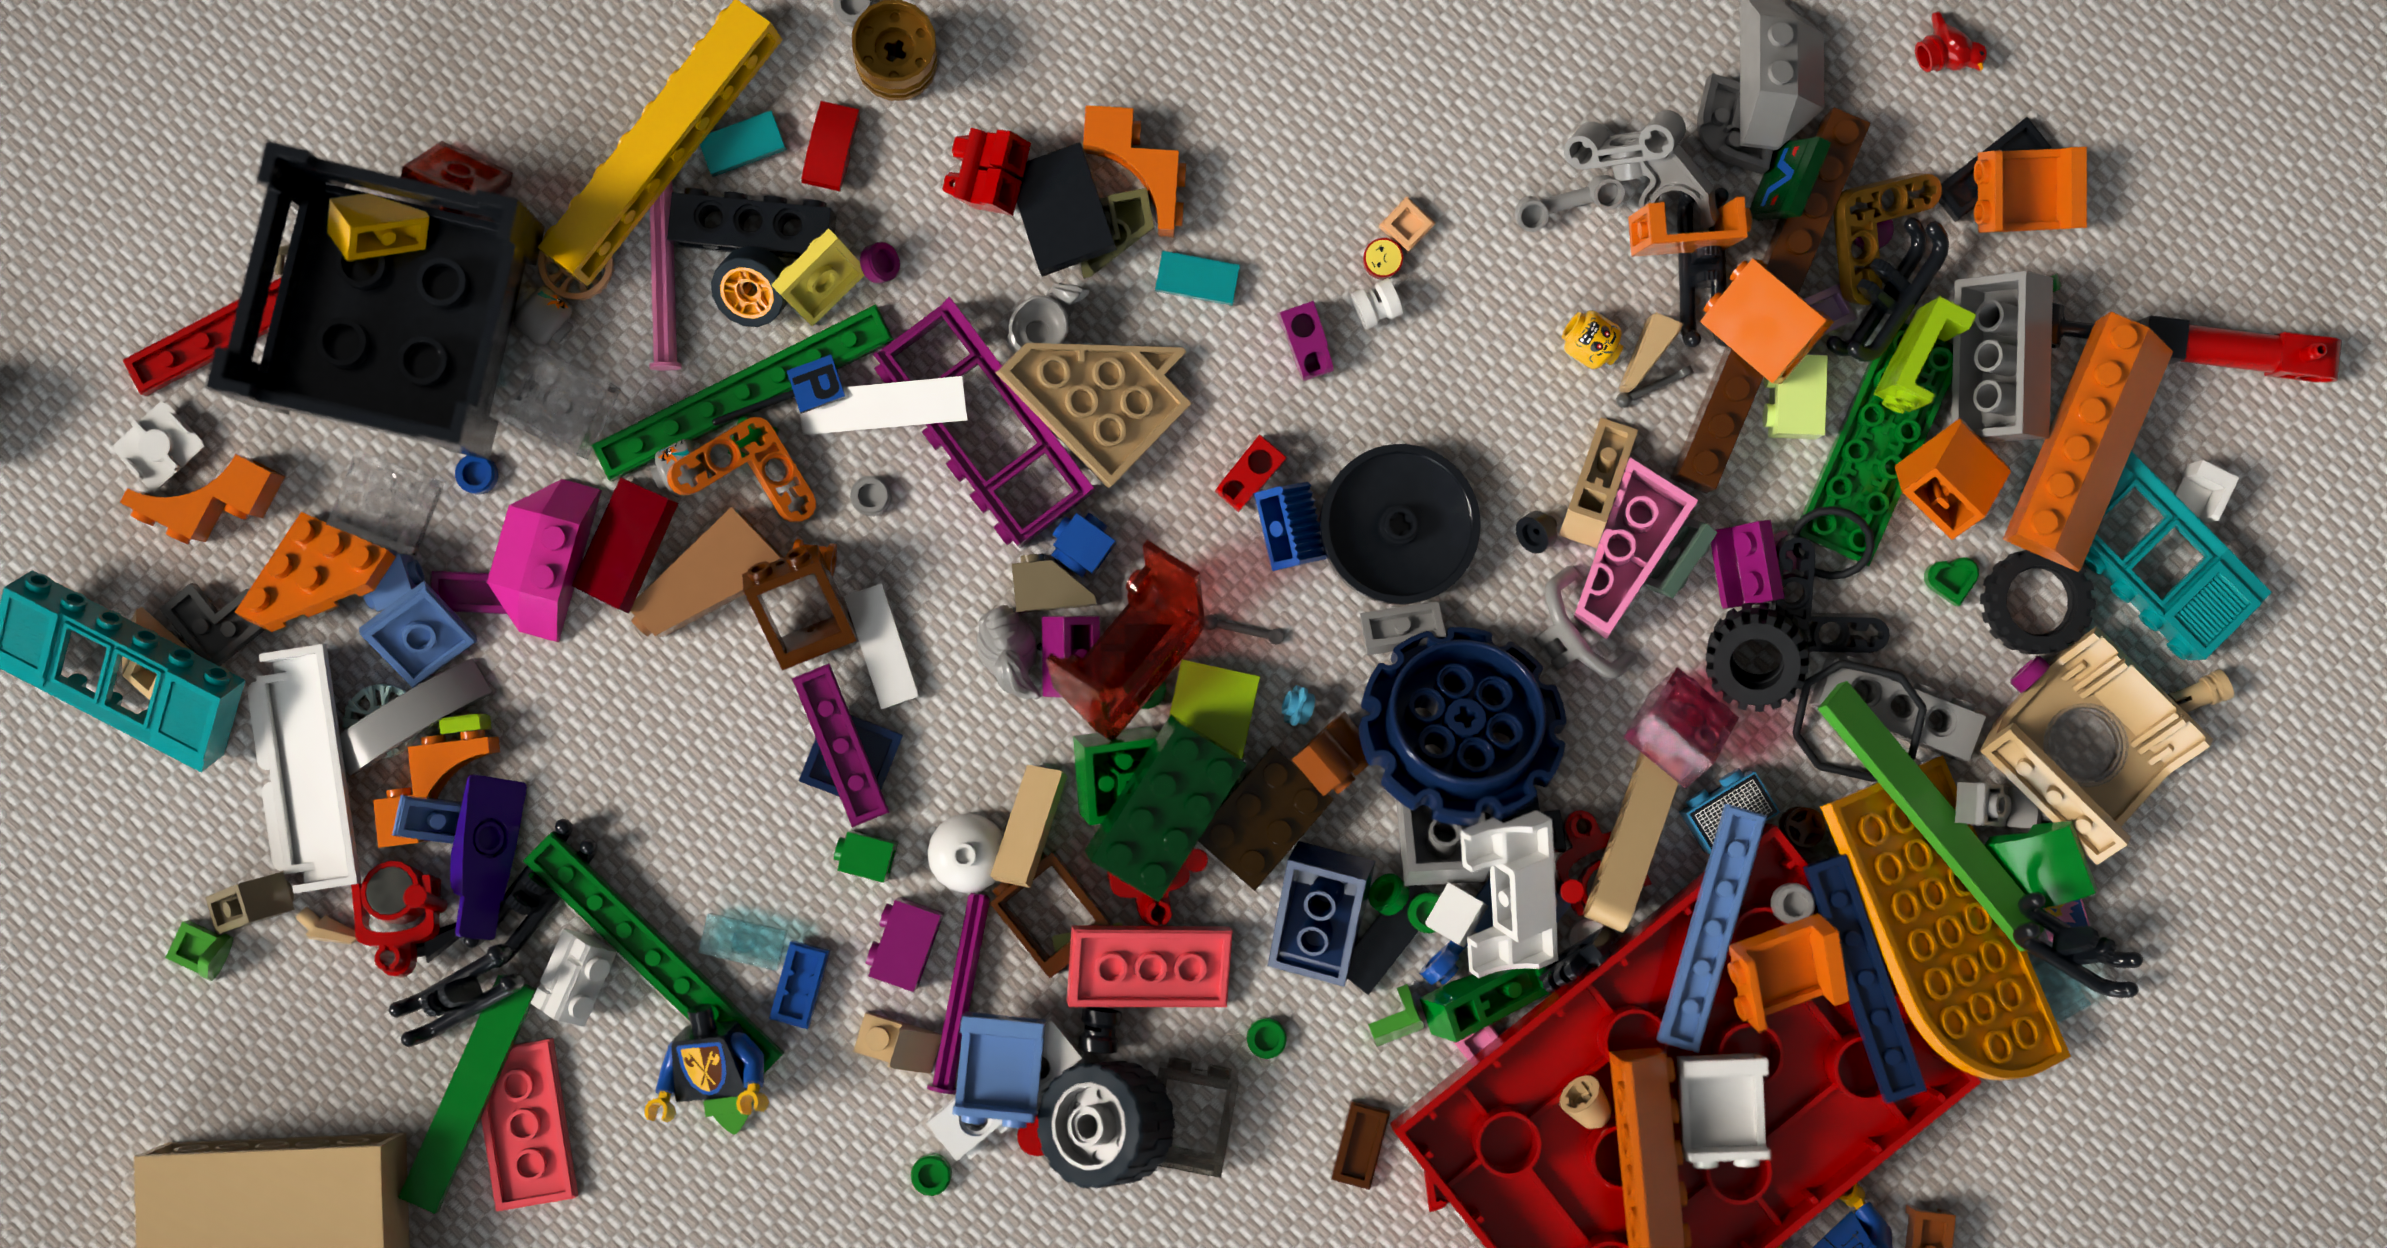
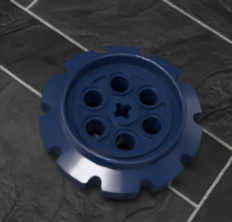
(1453, 789)

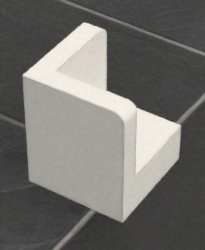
(2205, 489)
(1456, 914)

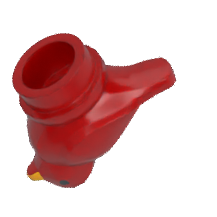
(1948, 49)

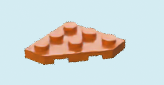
(311, 573)

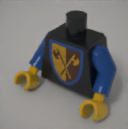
(710, 1063)

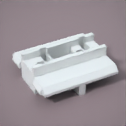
(158, 446)

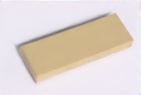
(1028, 826)

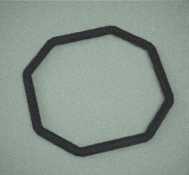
(1863, 668)

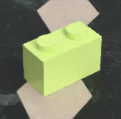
(1799, 403)

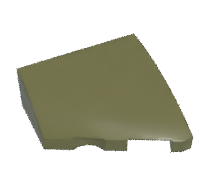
(1128, 220)

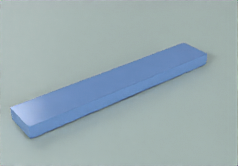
(1711, 928)

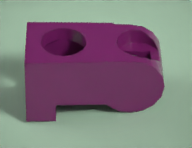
(1306, 340)

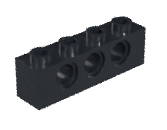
(693, 206)

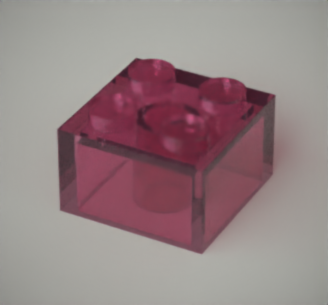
(1681, 727)

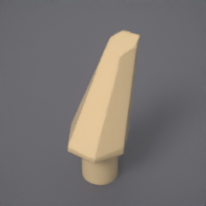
(325, 928)

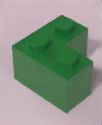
(1105, 767)

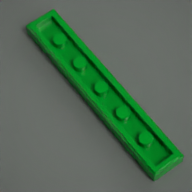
(465, 1100)

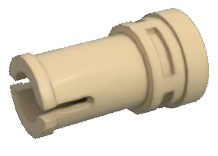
(2209, 690)

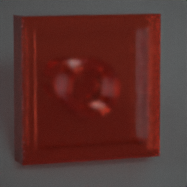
(457, 170)

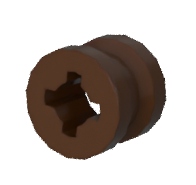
(1810, 829)

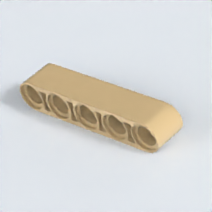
(1631, 845)

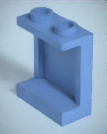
(999, 1069)

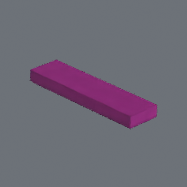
(840, 745)

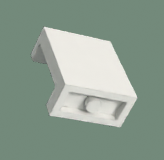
(1722, 1109)

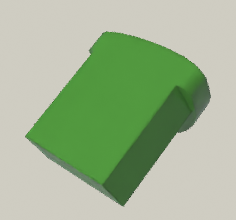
(200, 949)
(1398, 1024)
(726, 1113)

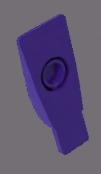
(484, 851)

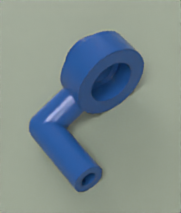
(1442, 964)

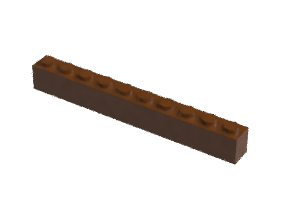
(1788, 259)

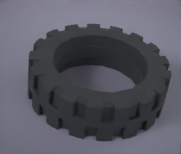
(2004, 628)

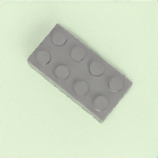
(2004, 357)

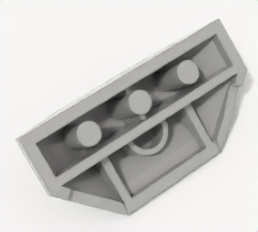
(1778, 73)

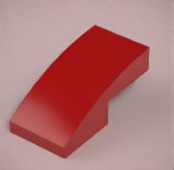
(830, 146)

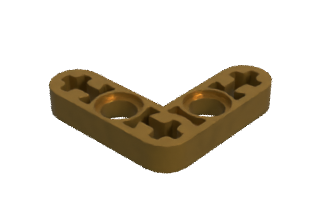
(1864, 224)

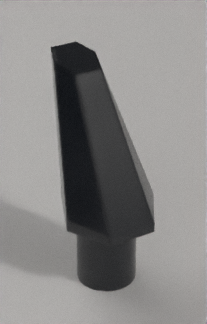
(438, 944)

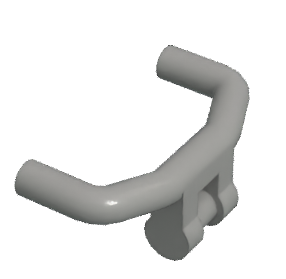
(1571, 638)

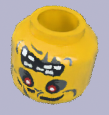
(1592, 339)

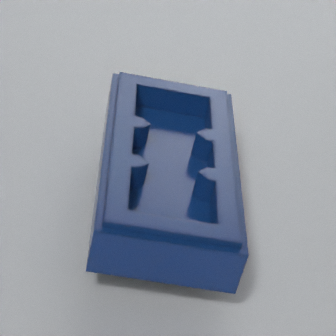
(799, 984)

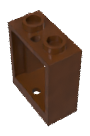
(811, 640)
(1005, 891)

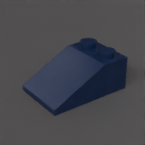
(1320, 912)

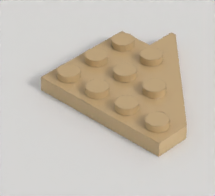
(1099, 398)

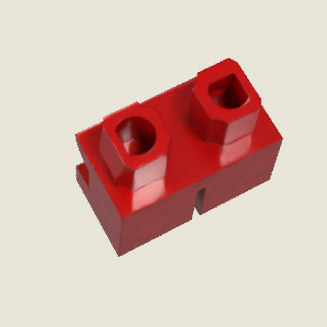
(988, 170)

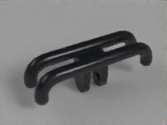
(1698, 269)
(1897, 296)
(533, 897)
(2074, 948)
(457, 997)

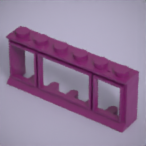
(960, 464)

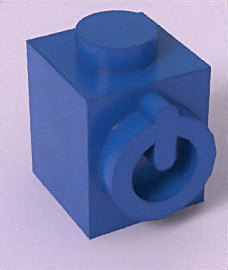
(1082, 543)

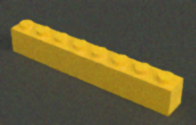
(660, 142)

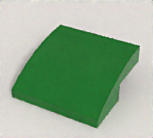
(2046, 862)

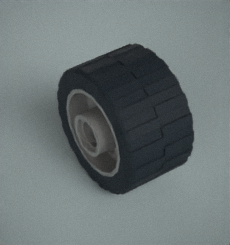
(1105, 1124)

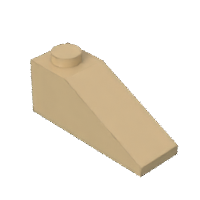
(1598, 482)

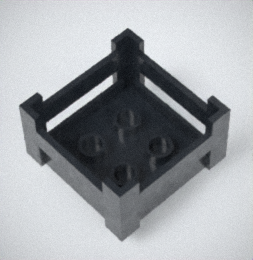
(383, 339)

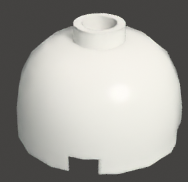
(964, 852)

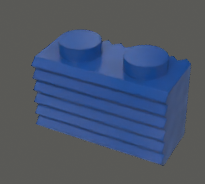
(1290, 525)

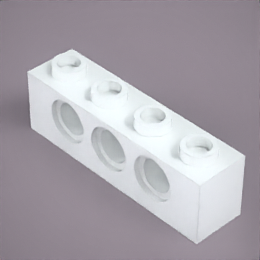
(969, 1139)

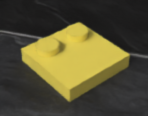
(819, 277)

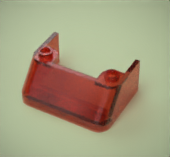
(1137, 648)

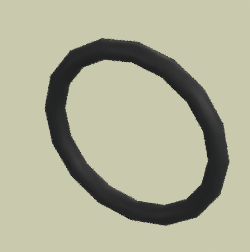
(1870, 545)

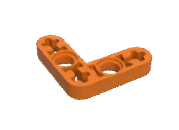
(757, 458)

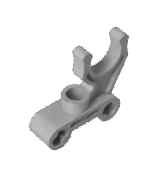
(1646, 155)

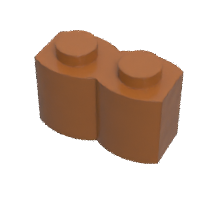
(1333, 756)

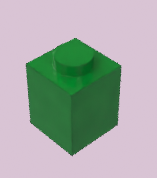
(865, 855)

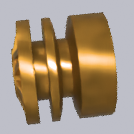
(888, 29)

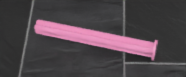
(663, 286)

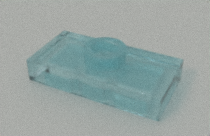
(743, 941)

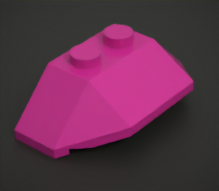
(541, 555)

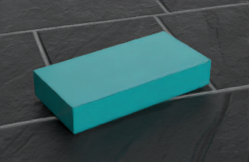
(742, 143)
(1197, 278)

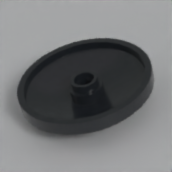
(1400, 524)

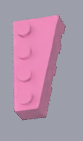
(1636, 535)

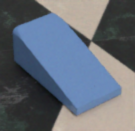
(427, 818)

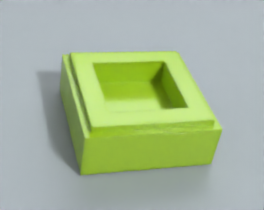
(465, 723)

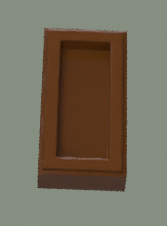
(1360, 1144)

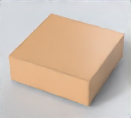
(1407, 225)

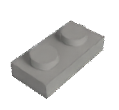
(1390, 627)

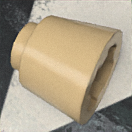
(1586, 1102)

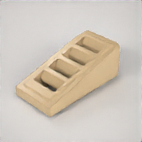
(1653, 341)

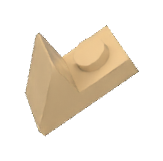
(898, 1043)

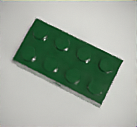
(1165, 808)

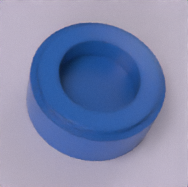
(476, 474)

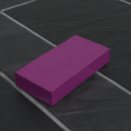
(466, 592)

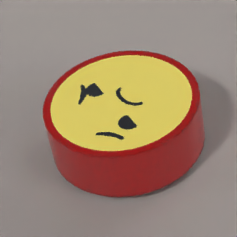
(1382, 258)

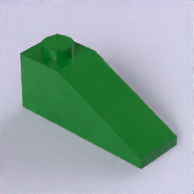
(1475, 1003)

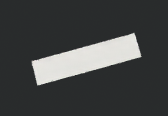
(890, 406)

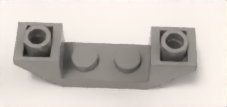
(1996, 806)

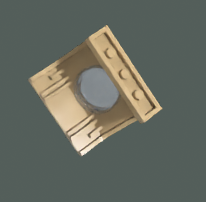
(2093, 741)

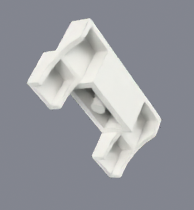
(1521, 893)

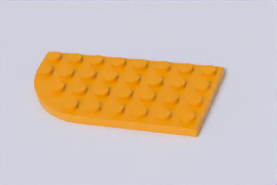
(1945, 953)

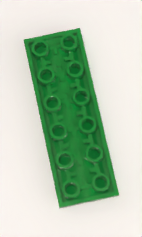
(1866, 449)

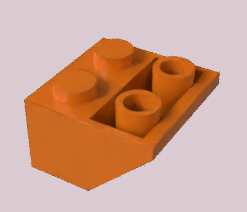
(1953, 478)

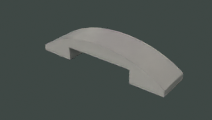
(412, 714)

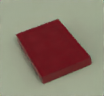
(624, 545)

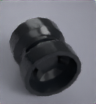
(1099, 1030)

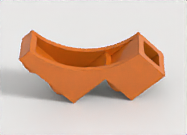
(1111, 134)
(240, 490)
(430, 769)

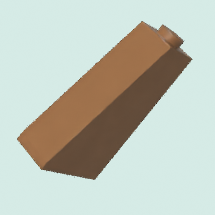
(703, 576)

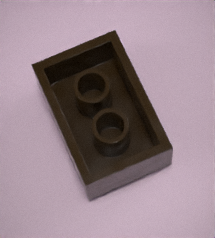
(1263, 818)

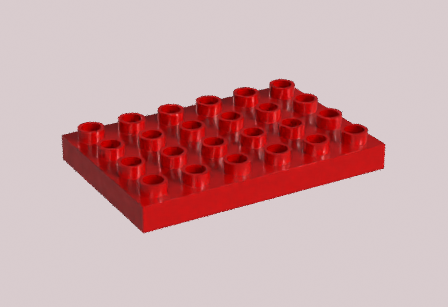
(1543, 1180)

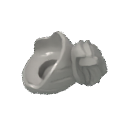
(1044, 317)
(1008, 650)

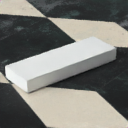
(882, 646)

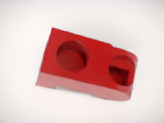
(1250, 473)

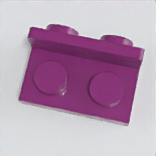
(1746, 564)

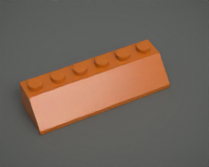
(2089, 441)
(1648, 1148)

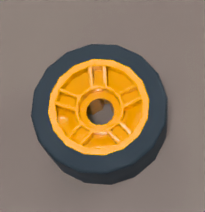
(735, 293)

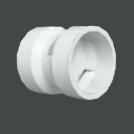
(1377, 303)

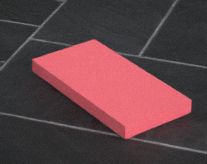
(1149, 966)
(529, 1131)

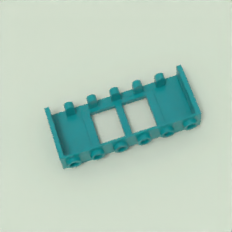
(2206, 601)
(191, 696)

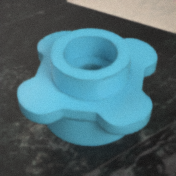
(1298, 706)

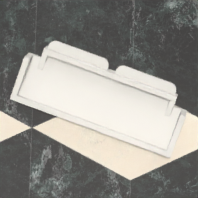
(308, 787)

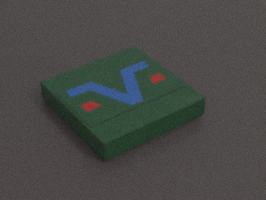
(1789, 179)

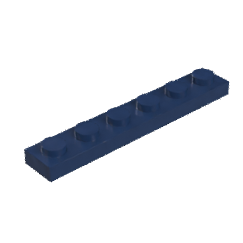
(1866, 980)

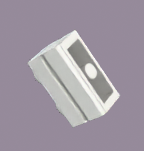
(573, 977)

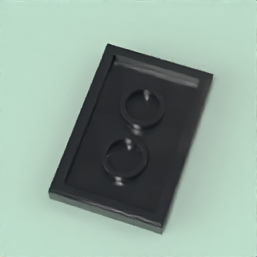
(1063, 210)

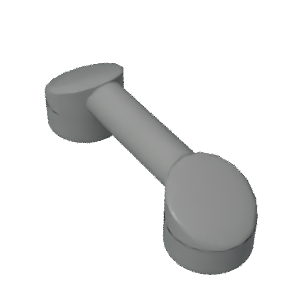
(1602, 190)

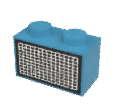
(1736, 789)

